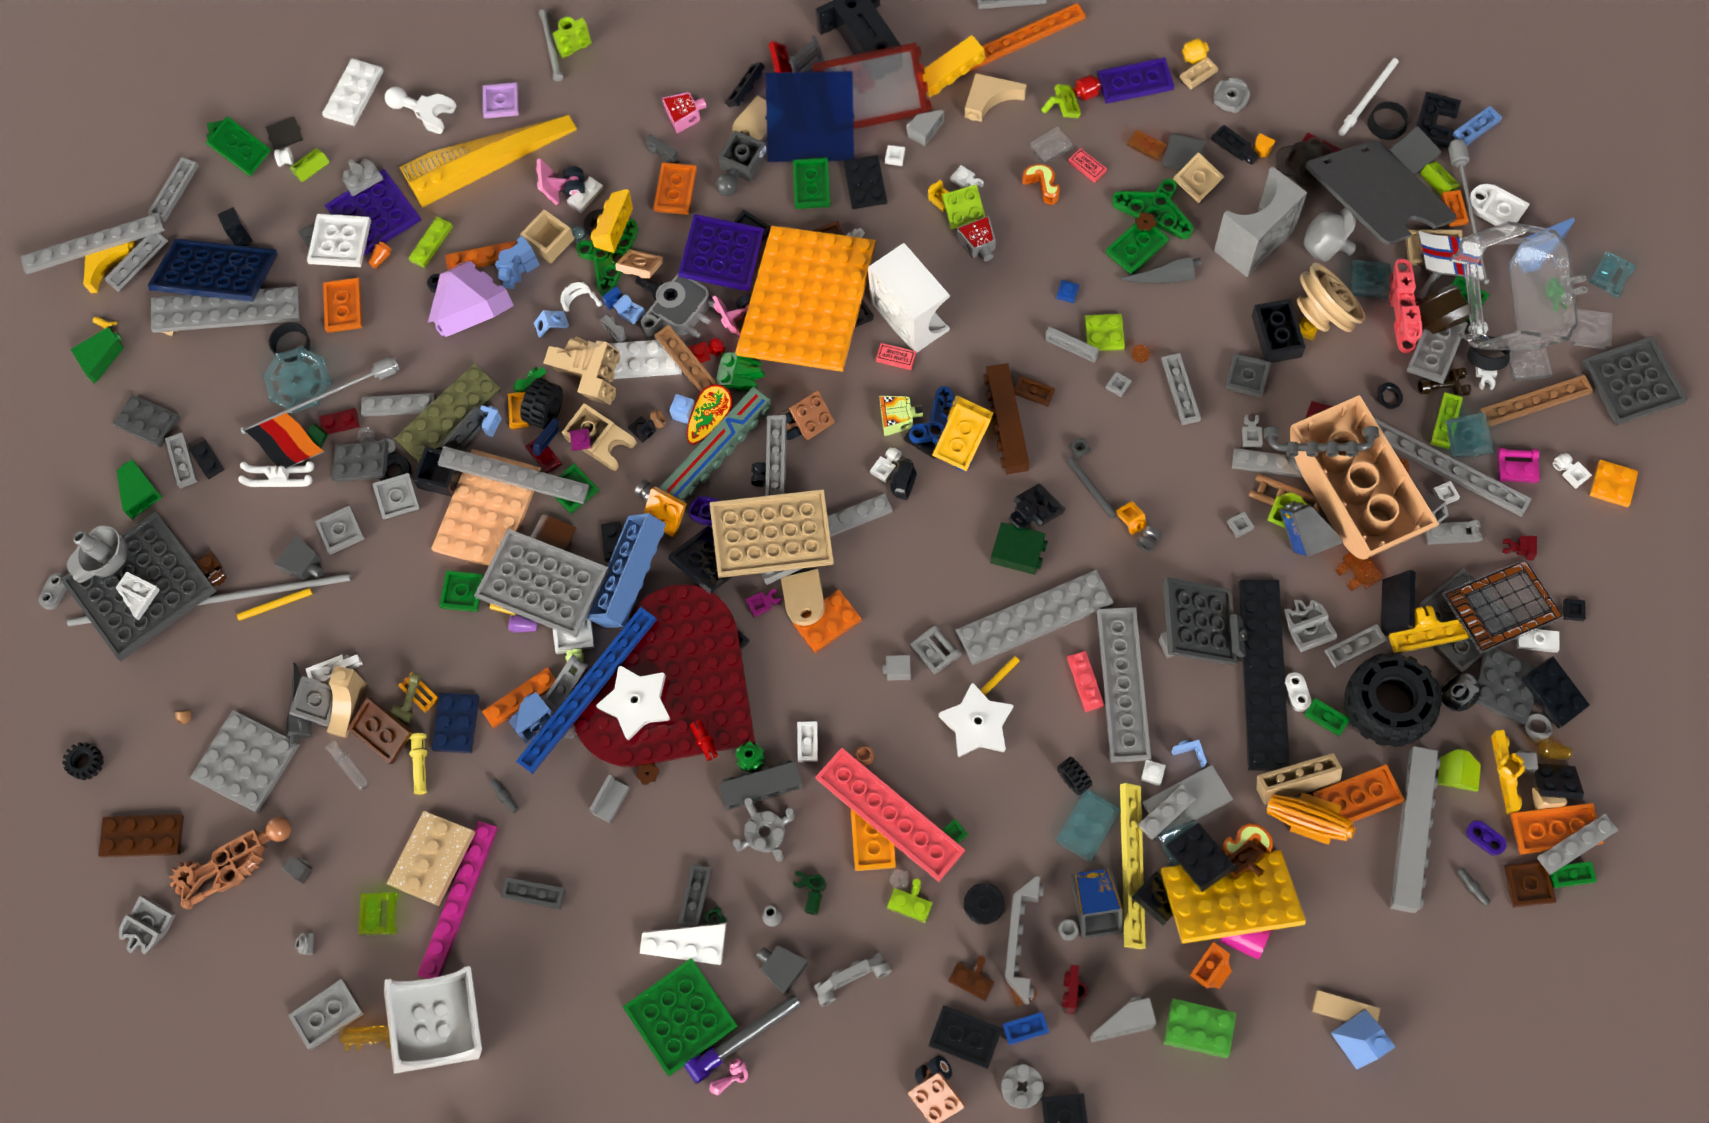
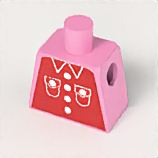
(683, 110)

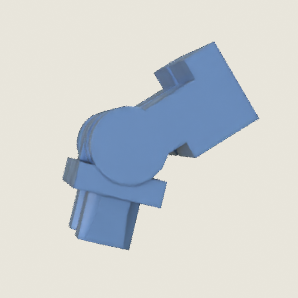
(515, 262)

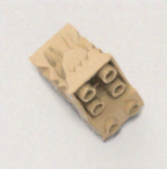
(591, 363)

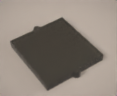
(284, 133)

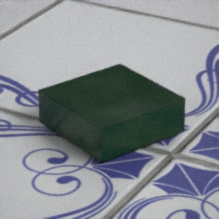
(317, 435)

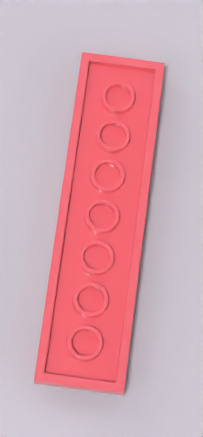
(890, 814)

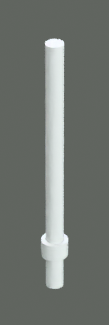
(1352, 119)

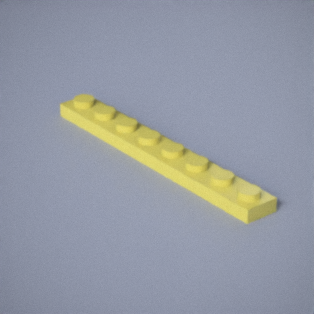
(1132, 865)

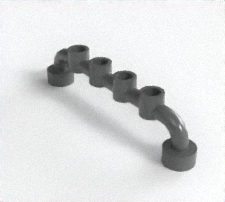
(1312, 448)

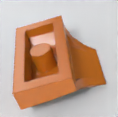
(1212, 968)

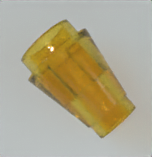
(1553, 750)

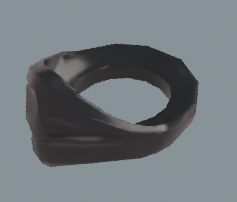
(1391, 387)

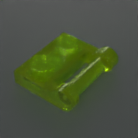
(371, 913)

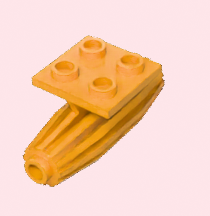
(1311, 817)

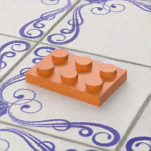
(675, 188)
(342, 305)
(836, 620)

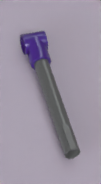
(700, 1066)

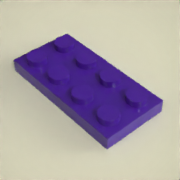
(1135, 80)

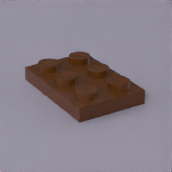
(380, 730)

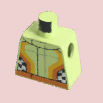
(898, 413)

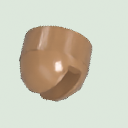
(183, 716)

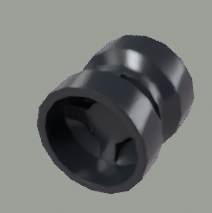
(759, 474)

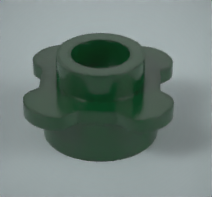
(716, 912)

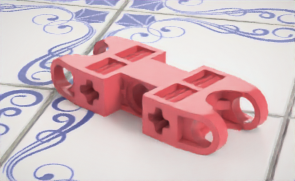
(1401, 294)

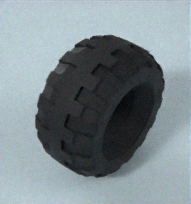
(1373, 718)

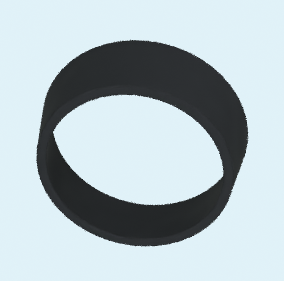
(1384, 133)
(283, 329)
(1488, 363)

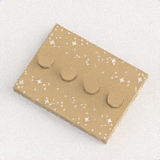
(431, 858)

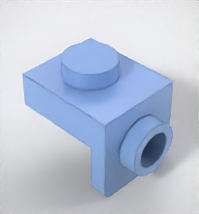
(628, 310)

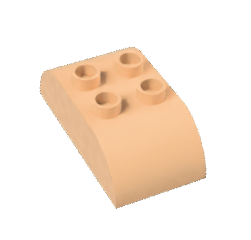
(1365, 495)

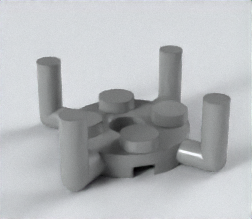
(756, 823)

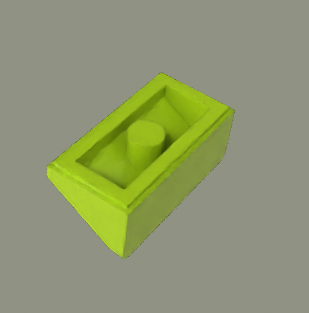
(309, 164)
(1439, 178)

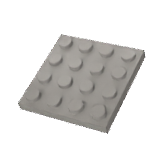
(244, 761)

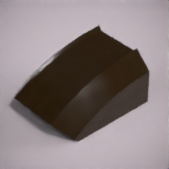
(1443, 309)

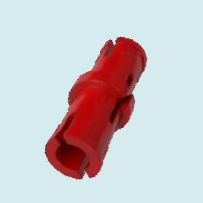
(704, 740)

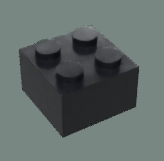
(435, 478)

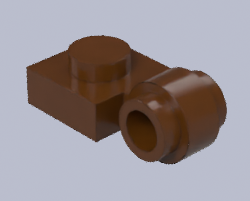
(211, 568)

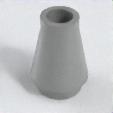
(772, 920)

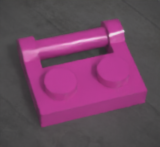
(1518, 471)

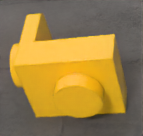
(935, 194)

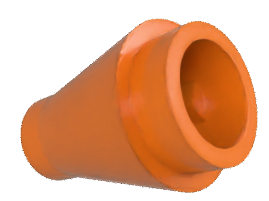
(379, 254)

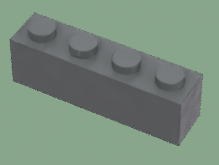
(760, 785)

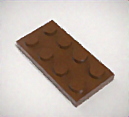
(141, 835)

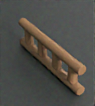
(1282, 489)

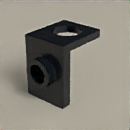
(645, 431)

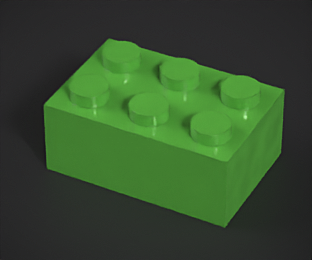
(1199, 1028)

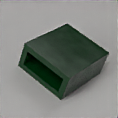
(1018, 548)

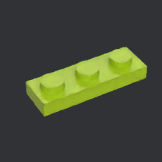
(430, 242)
(1448, 410)

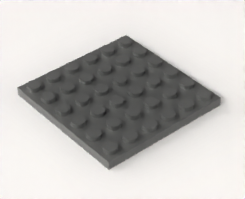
(158, 559)

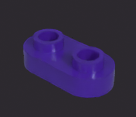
(1485, 837)

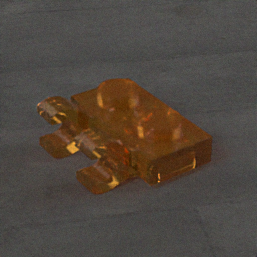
(1363, 569)

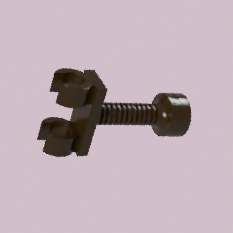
(1425, 386)

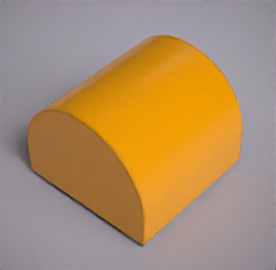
(1263, 146)

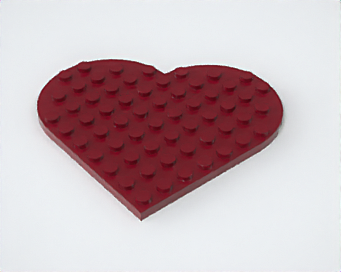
(704, 681)

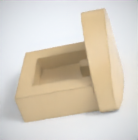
(1546, 802)

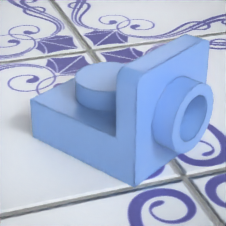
(492, 420)

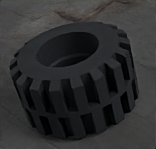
(541, 403)

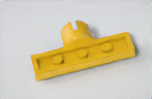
(1427, 632)
(1509, 769)

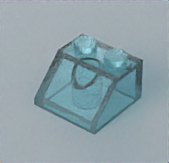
(1470, 436)

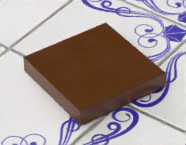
(1529, 884)

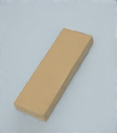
(1340, 1007)

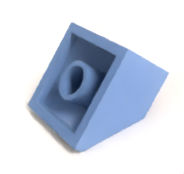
(1362, 1039)

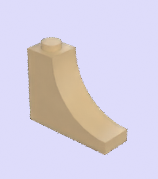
(989, 91)
(347, 694)

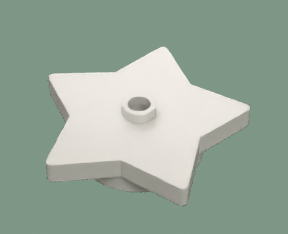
(648, 707)
(972, 735)

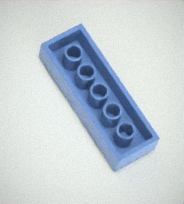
(627, 570)

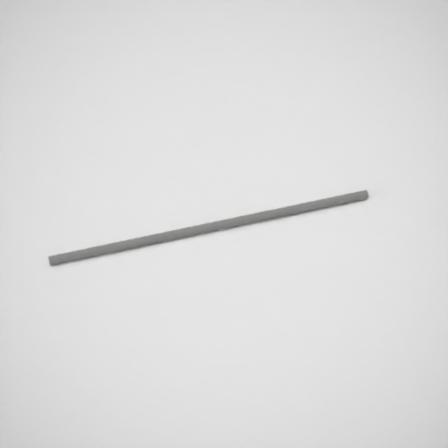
(251, 593)

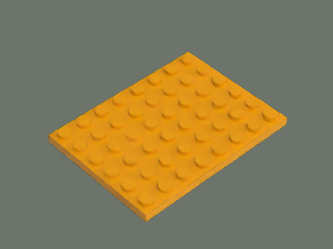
(806, 298)

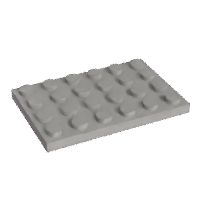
(542, 583)

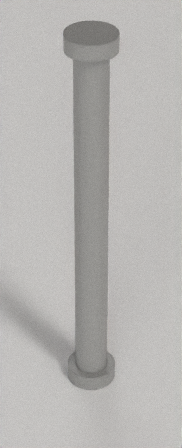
(557, 76)

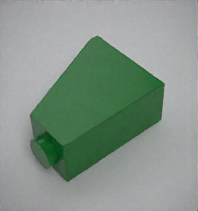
(98, 353)
(135, 489)

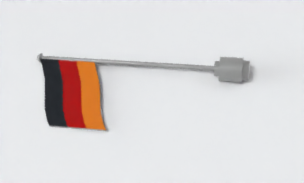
(285, 438)

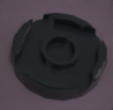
(1460, 692)
(984, 904)

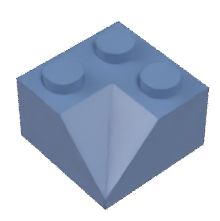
(531, 717)

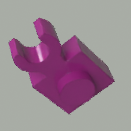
(760, 604)

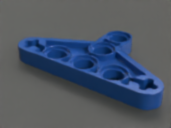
(937, 419)

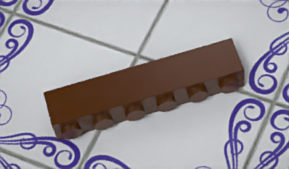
(1007, 419)

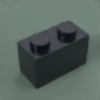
(235, 227)

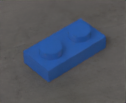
(1025, 1028)

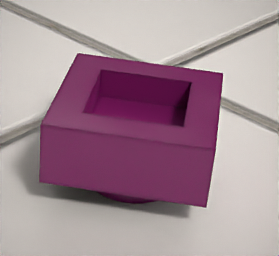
(580, 439)

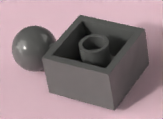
(741, 159)

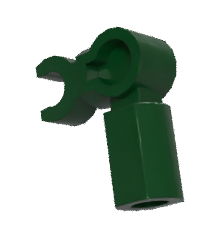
(818, 885)

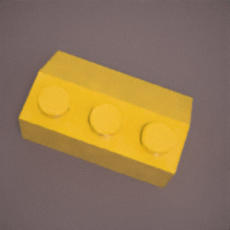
(612, 221)

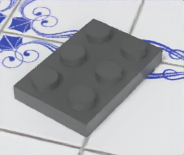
(146, 420)
(360, 461)

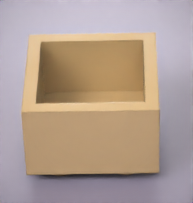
(548, 236)

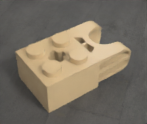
(603, 435)

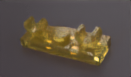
(367, 1034)

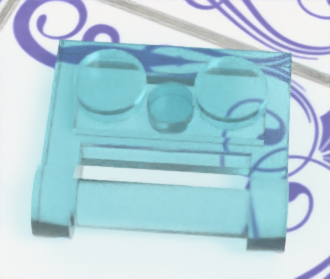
(1606, 271)

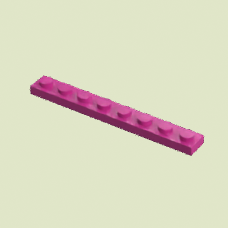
(457, 901)

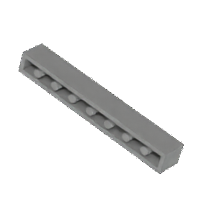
(1414, 830)

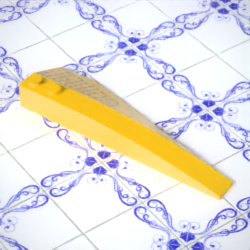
(461, 164)

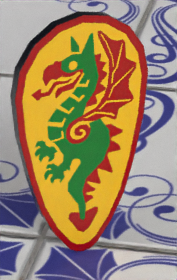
(708, 411)

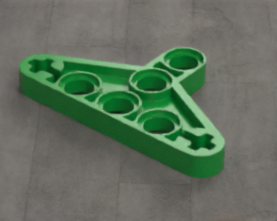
(1148, 204)
(606, 263)

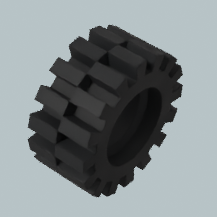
(73, 756)
(1074, 775)

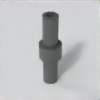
(504, 796)
(1474, 887)

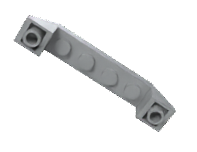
(1029, 893)

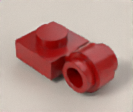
(702, 351)

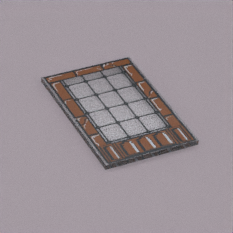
(1502, 606)

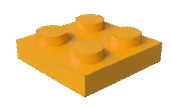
(1613, 483)
(665, 508)

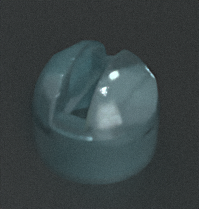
(580, 234)

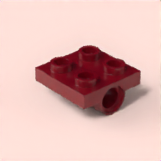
(1070, 997)

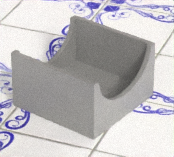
(1252, 238)

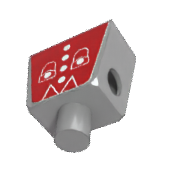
(978, 238)

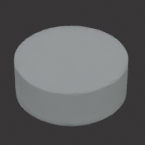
(1068, 930)

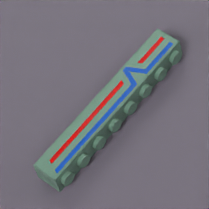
(717, 445)

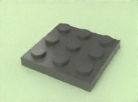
(1502, 686)

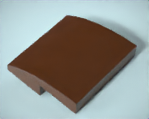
(553, 532)

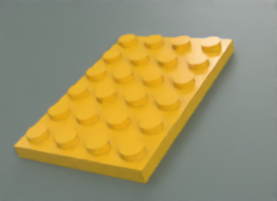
(1234, 905)

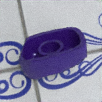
(700, 510)

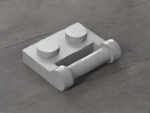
(931, 654)

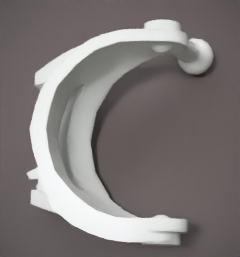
(573, 291)

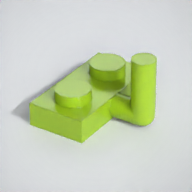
(1066, 99)
(910, 904)

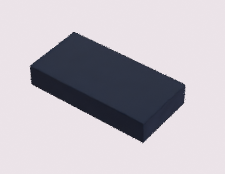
(546, 437)

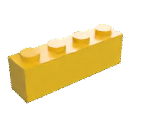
(953, 65)

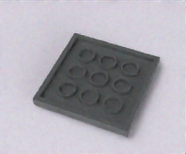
(1634, 381)
(1198, 621)
(1459, 653)

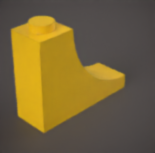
(101, 262)

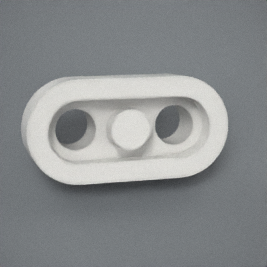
(1297, 691)

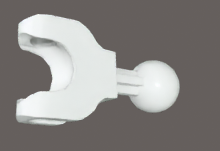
(425, 109)

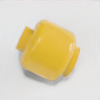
(1195, 50)

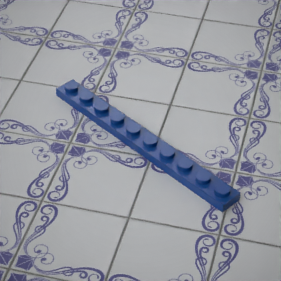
(586, 690)

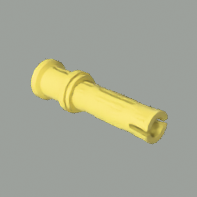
(418, 755)

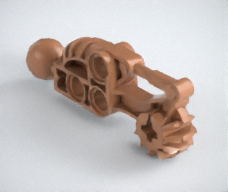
(242, 863)

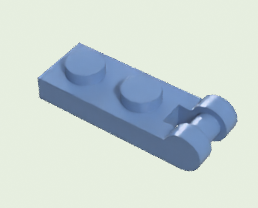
(1477, 125)

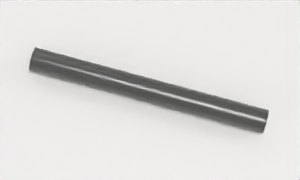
(1091, 487)

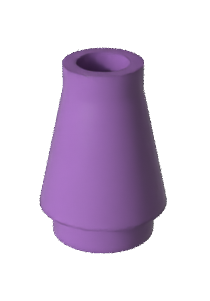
(521, 624)

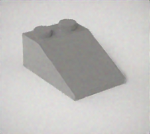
(1132, 1018)

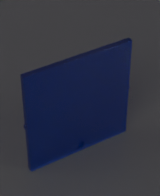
(810, 116)

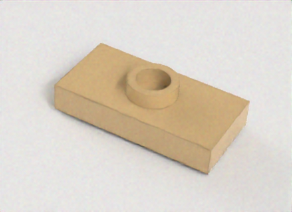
(1199, 73)

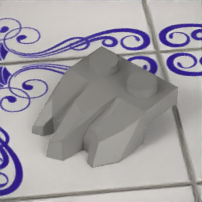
(360, 176)
(1309, 625)
(145, 925)

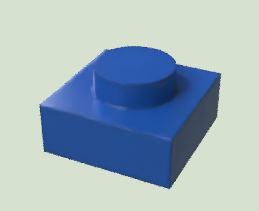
(1067, 291)
(611, 297)

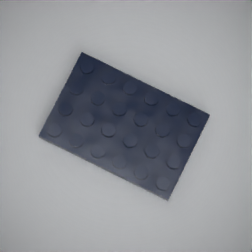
(213, 270)

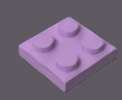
(500, 100)

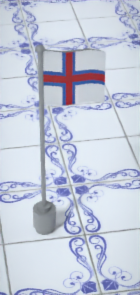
(1439, 249)

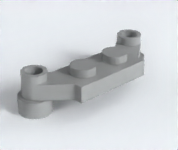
(842, 977)

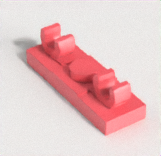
(1085, 681)

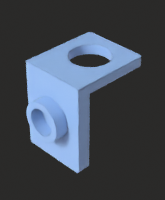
(553, 319)
(1186, 746)

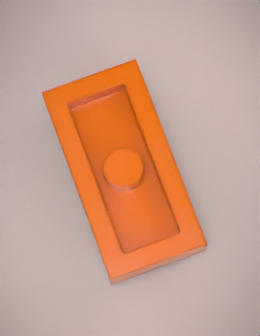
(1455, 202)

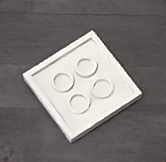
(339, 240)

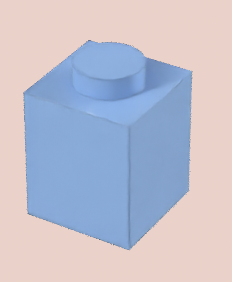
(681, 408)

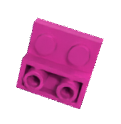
(1250, 943)

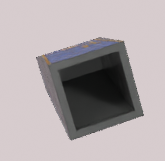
(1307, 529)
(1097, 903)

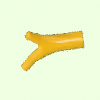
(97, 320)

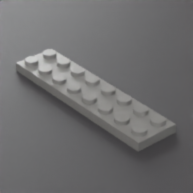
(202, 312)
(1034, 617)
(1123, 685)

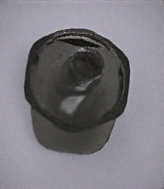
(1293, 159)

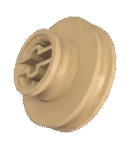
(1328, 300)

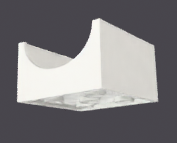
(907, 297)
(432, 1021)

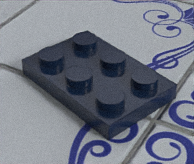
(455, 723)

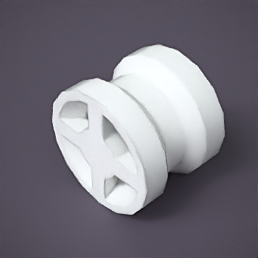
(283, 157)

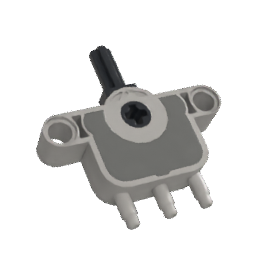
(676, 304)

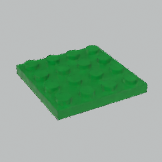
(680, 1017)

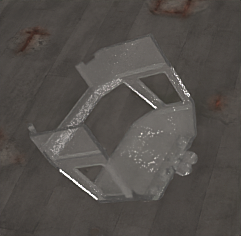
(1539, 286)

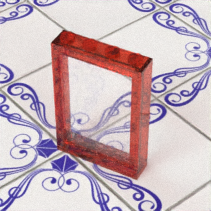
(885, 84)

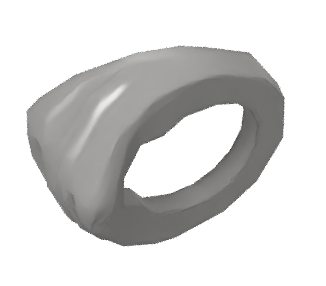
(1535, 736)

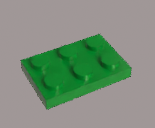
(238, 146)
(811, 183)
(1136, 247)

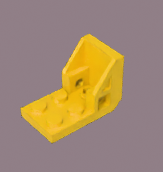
(962, 433)

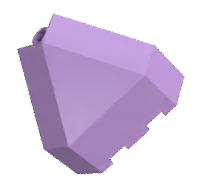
(466, 299)

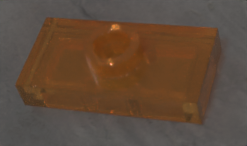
(1147, 145)

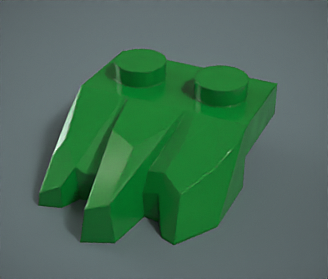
(738, 372)

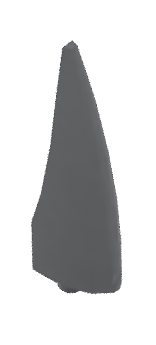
(1173, 272)
(296, 727)

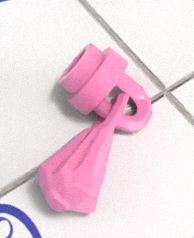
(736, 1067)

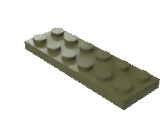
(447, 411)

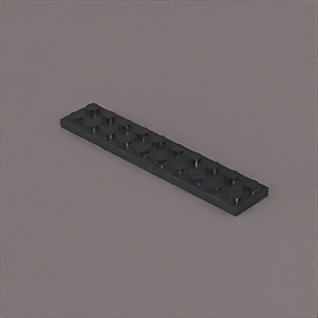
(1264, 676)

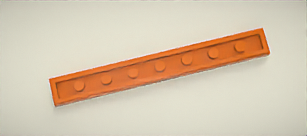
(1032, 33)

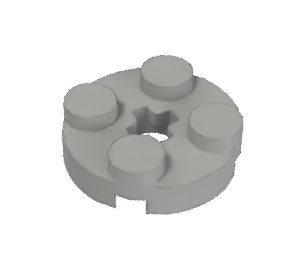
(1228, 103)
(1034, 1088)

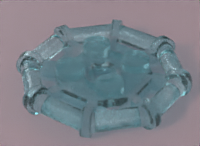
(288, 373)

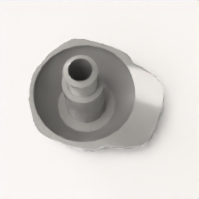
(1329, 234)
(97, 553)

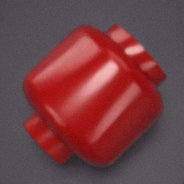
(1087, 87)

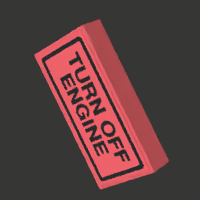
(1087, 165)
(896, 356)

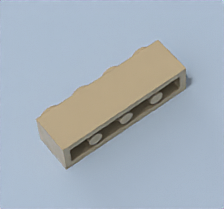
(1300, 778)

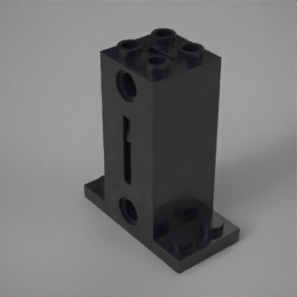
(857, 24)

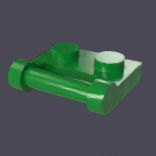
(522, 384)

